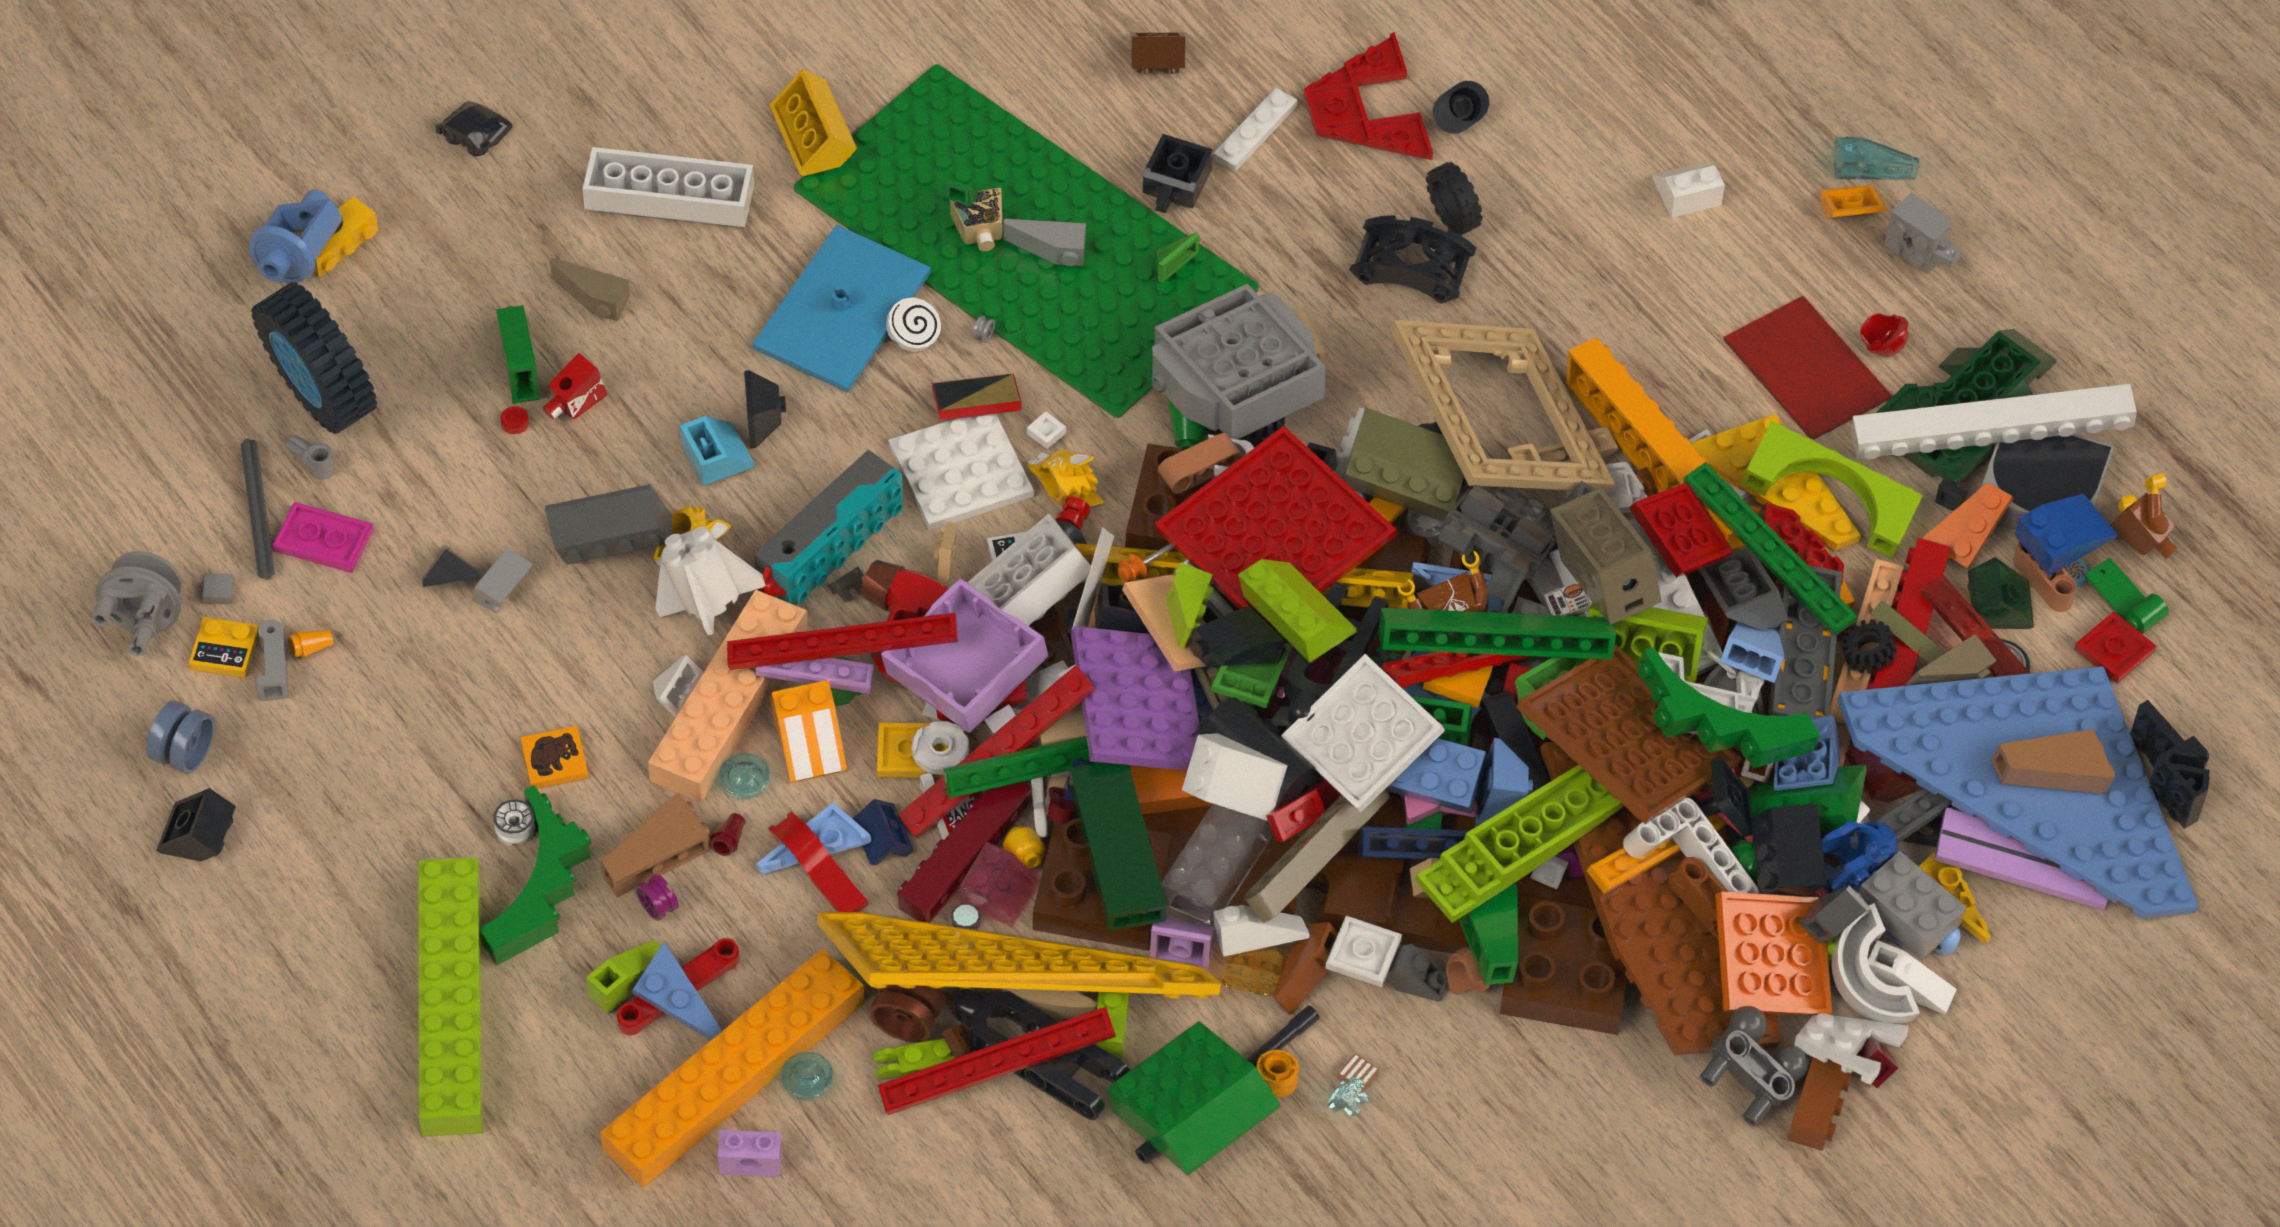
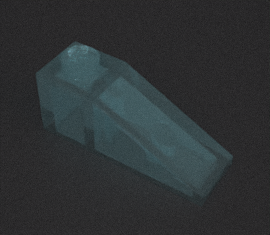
(1871, 161)

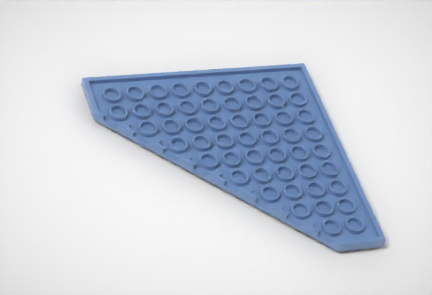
(1947, 742)

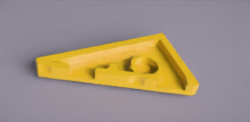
(1951, 879)

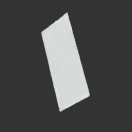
(1094, 579)

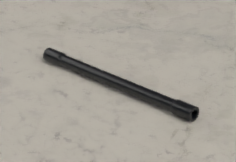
(1294, 1028)

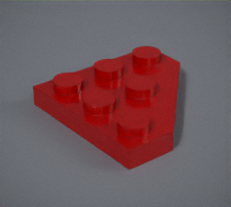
(1802, 541)

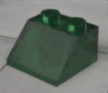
(2000, 595)

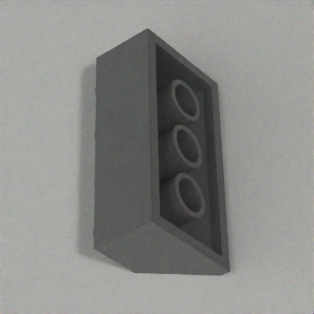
(608, 524)
(1745, 590)

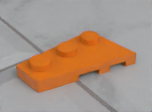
(1971, 524)

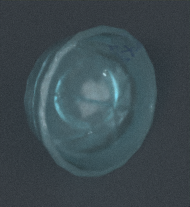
(744, 776)
(807, 1075)

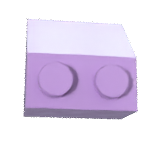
(1183, 941)

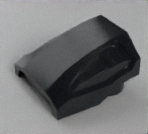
(474, 128)

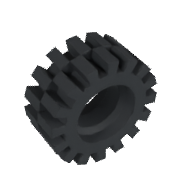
(1871, 658)

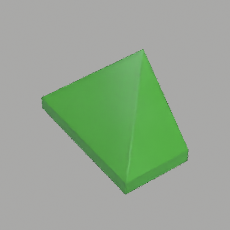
(1175, 255)

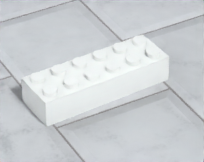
(668, 187)

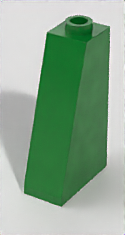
(518, 354)

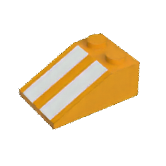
(808, 731)

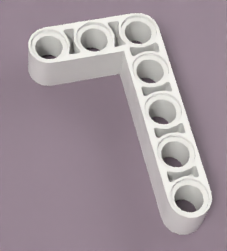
(1696, 839)

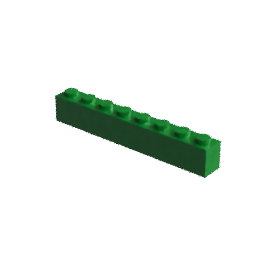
(1496, 633)

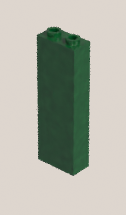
(1117, 845)

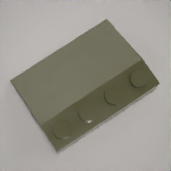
(1403, 465)

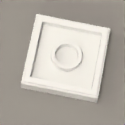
(1363, 951)

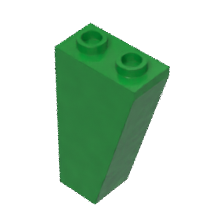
(1494, 936)

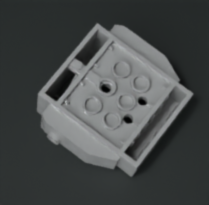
(1237, 362)

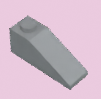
(1054, 241)

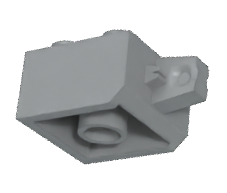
(1920, 235)

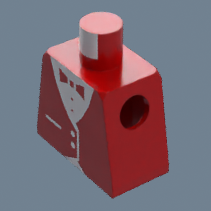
(575, 389)

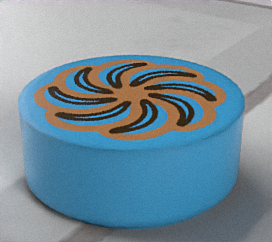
(2077, 571)

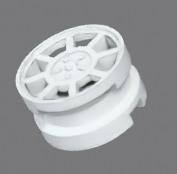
(1424, 526)

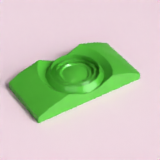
(1252, 682)

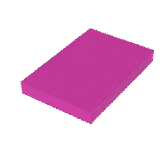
(323, 537)

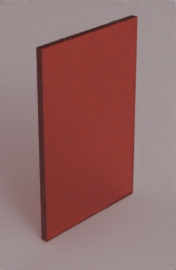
(1807, 368)

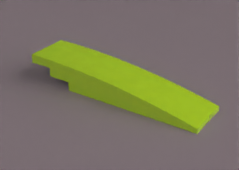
(1516, 842)

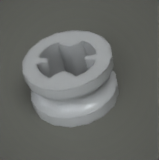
(983, 329)

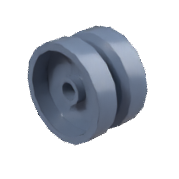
(180, 737)

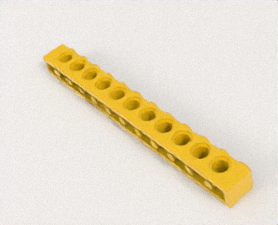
(1362, 582)

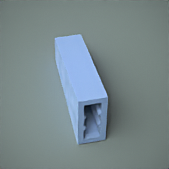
(1754, 651)

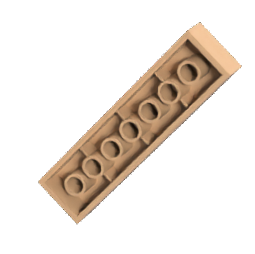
(720, 704)

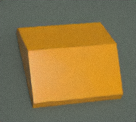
(1851, 201)

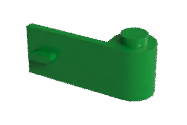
(2125, 597)

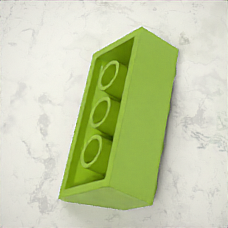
(1294, 607)
(1664, 630)

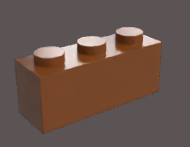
(1819, 1104)

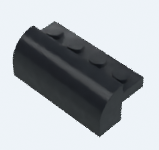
(1245, 726)

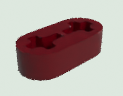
(1057, 807)

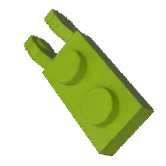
(911, 1058)

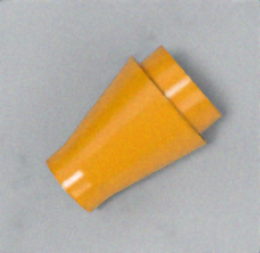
(309, 642)

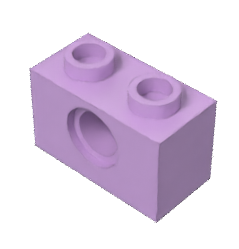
(750, 1153)

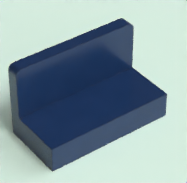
(886, 831)

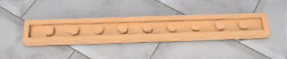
(1881, 587)

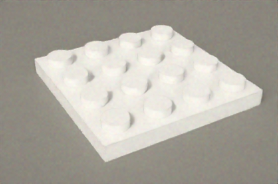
(960, 469)
(1363, 733)

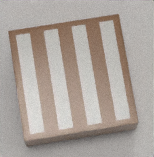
(1361, 1068)

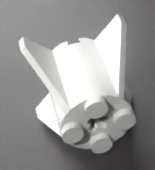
(701, 577)

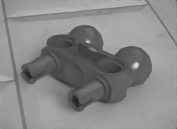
(1754, 1065)

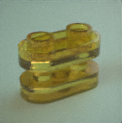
(1253, 971)

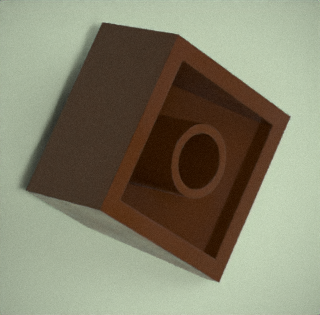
(1157, 51)

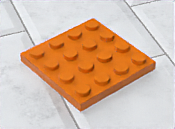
(1770, 956)

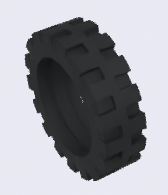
(1454, 198)

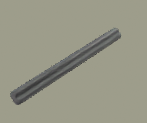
(257, 509)

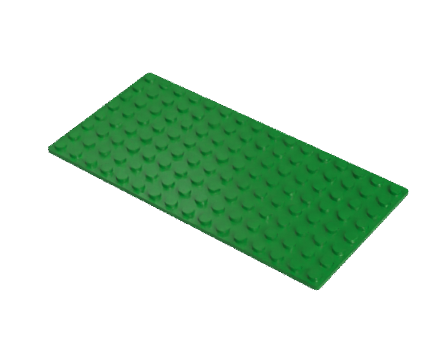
(1076, 321)

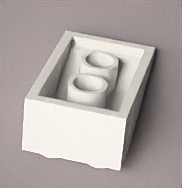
(1234, 776)

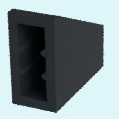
(1237, 640)

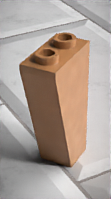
(2056, 762)
(656, 846)

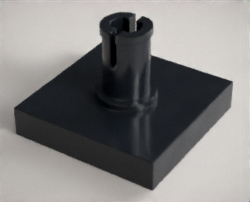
(1729, 797)

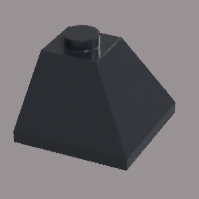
(763, 407)

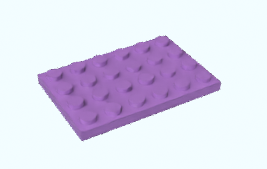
(1139, 704)

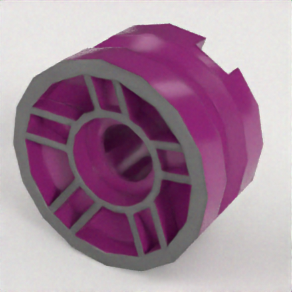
(656, 897)

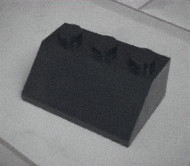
(1788, 850)

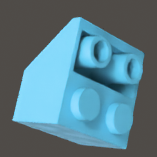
(714, 449)

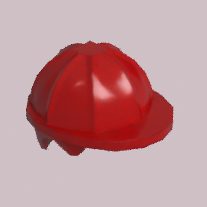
(1885, 334)

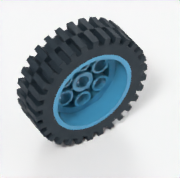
(314, 357)

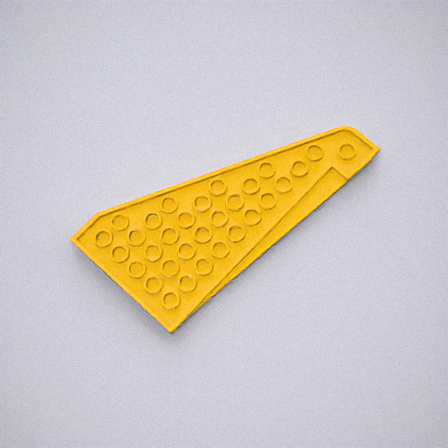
(938, 956)

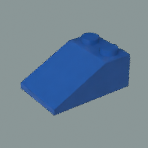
(2063, 532)

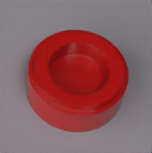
(514, 420)

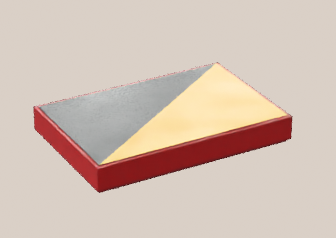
(976, 396)

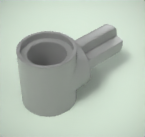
(316, 457)

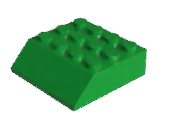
(1192, 1098)

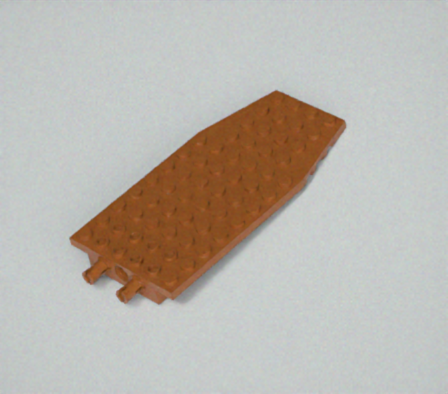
(1658, 936)

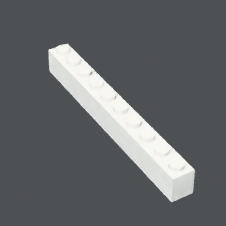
(1993, 421)

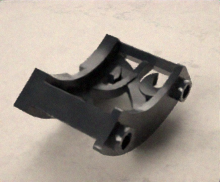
(1424, 276)

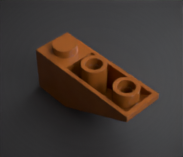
(1305, 966)

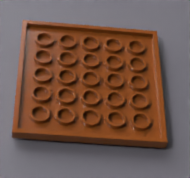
(1608, 727)

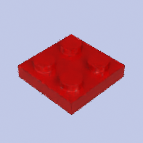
(2115, 647)

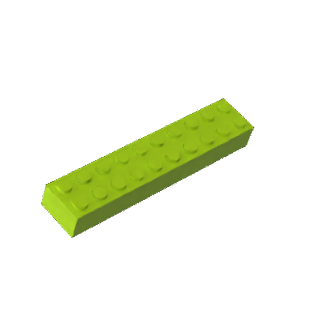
(450, 997)

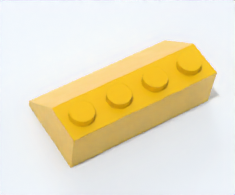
(812, 124)

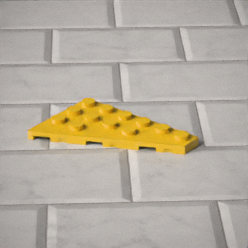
(1805, 492)

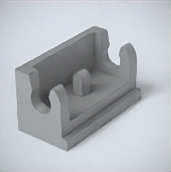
(501, 579)

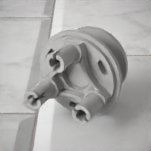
(139, 596)

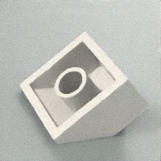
(1690, 188)

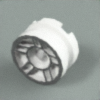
(511, 813)

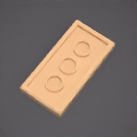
(1149, 602)

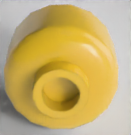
(1025, 845)

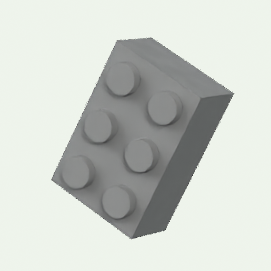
(1912, 905)

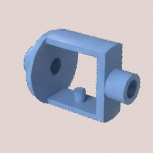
(282, 253)

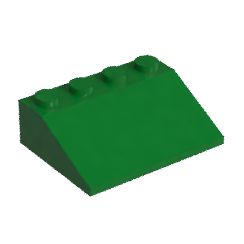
(1835, 802)

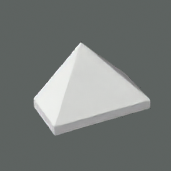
(676, 684)

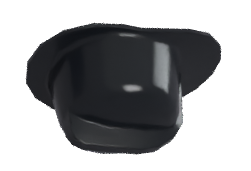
(1461, 107)

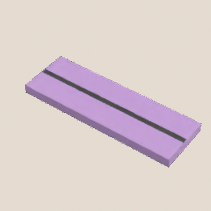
(1977, 848)

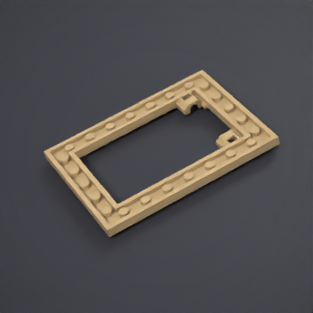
(1427, 353)

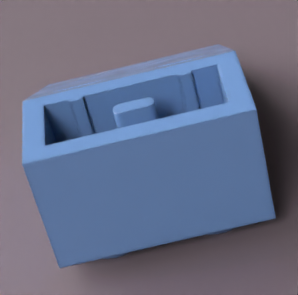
(1815, 767)

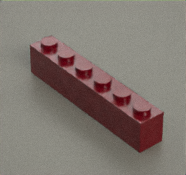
(943, 872)

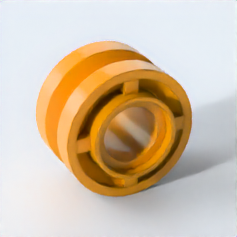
(1279, 1071)

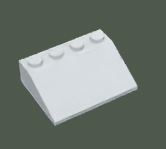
(1033, 572)

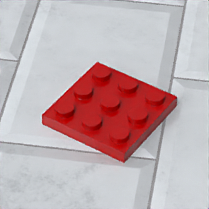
(1681, 529)

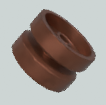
(907, 1012)

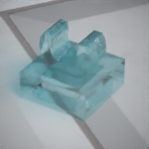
(1346, 1094)

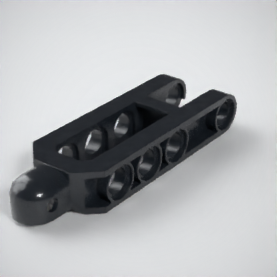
(1303, 692)
(1052, 1080)

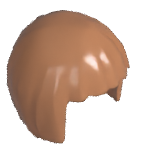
(1463, 973)

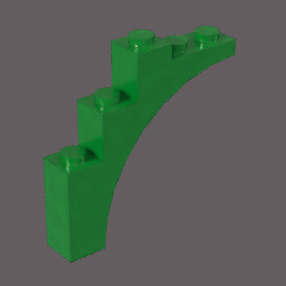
(1720, 727)
(533, 913)

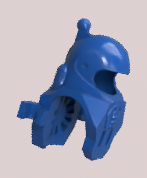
(1875, 848)

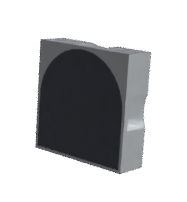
(2047, 472)

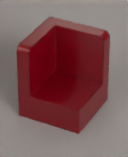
(1875, 1051)

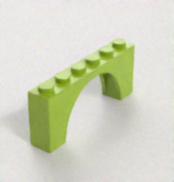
(1886, 501)

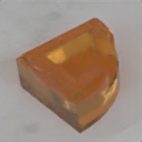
(1647, 481)

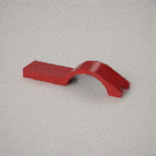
(1302, 811)
(819, 864)

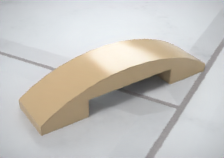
(1557, 453)

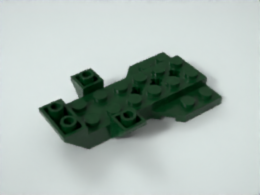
(1992, 372)

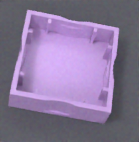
(979, 670)

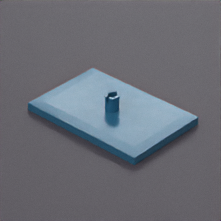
(840, 308)

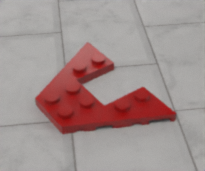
(1340, 112)

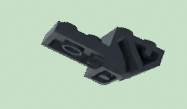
(2179, 765)

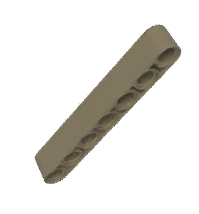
(1308, 856)

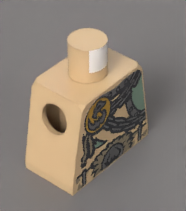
(981, 221)

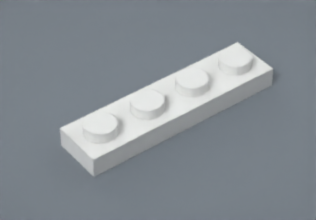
(1255, 130)

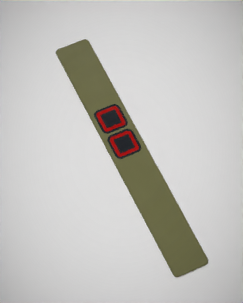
(1907, 632)

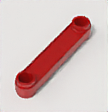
(699, 971)

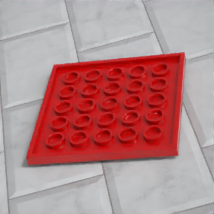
(1277, 508)

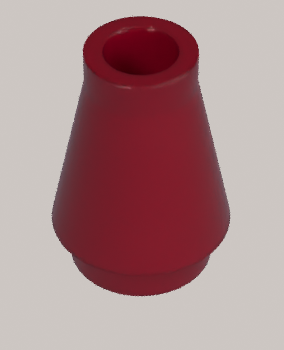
(727, 836)

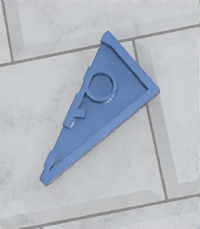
(672, 992)

